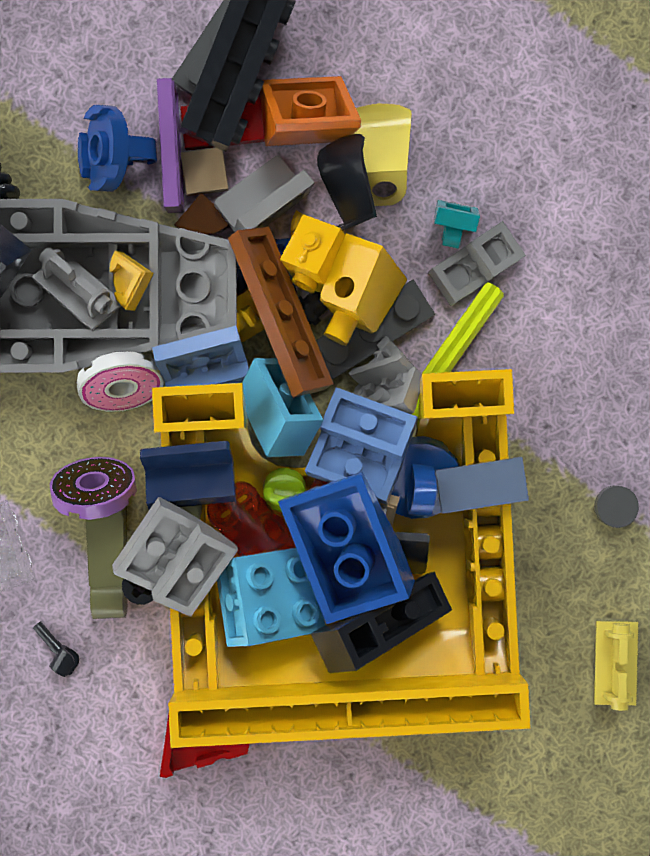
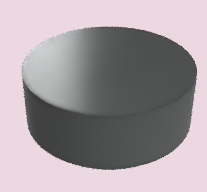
(616, 506)

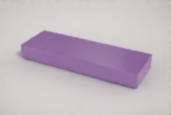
(170, 145)

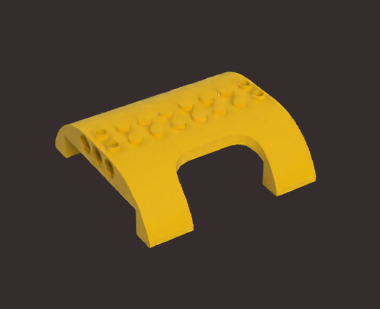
(440, 680)

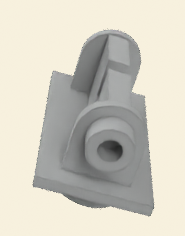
(75, 288)

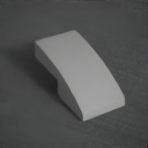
(476, 263)

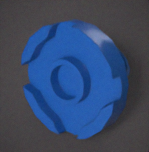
(109, 148)
(417, 478)

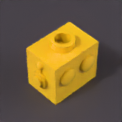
(312, 253)

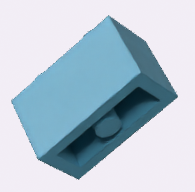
(279, 421)

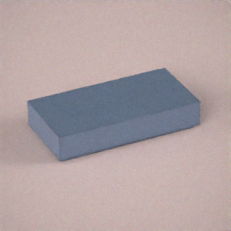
(481, 485)

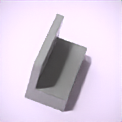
(263, 195)

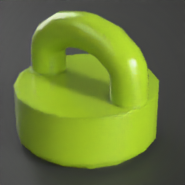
(282, 484)

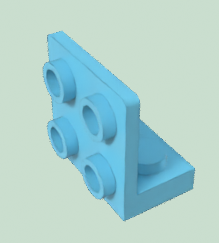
(267, 599)

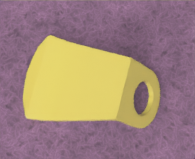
(386, 147)

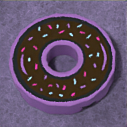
(72, 486)

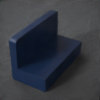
(189, 474)

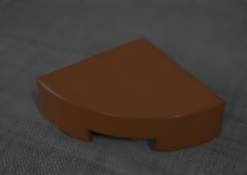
(202, 218)

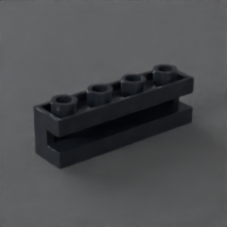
(232, 71)

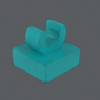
(455, 219)

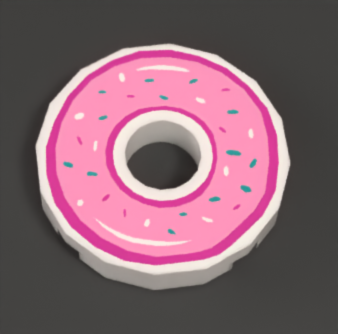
(118, 382)

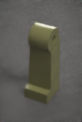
(105, 542)

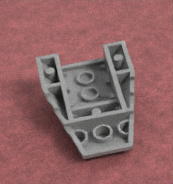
(186, 296)

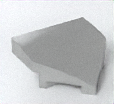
(389, 378)

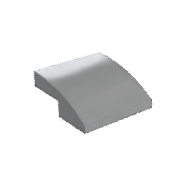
(174, 557)

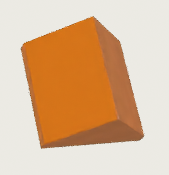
(307, 111)

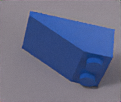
(347, 548)

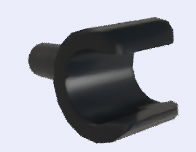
(65, 658)

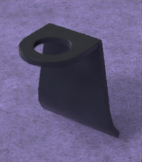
(346, 179)

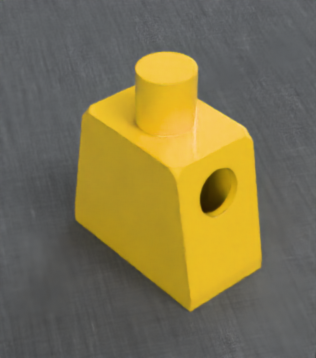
(360, 288)

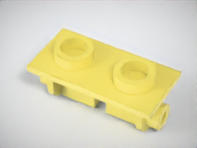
(616, 664)

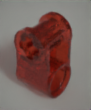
(251, 523)

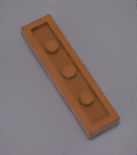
(280, 311)

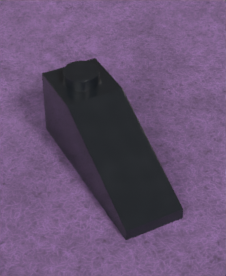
(366, 636)

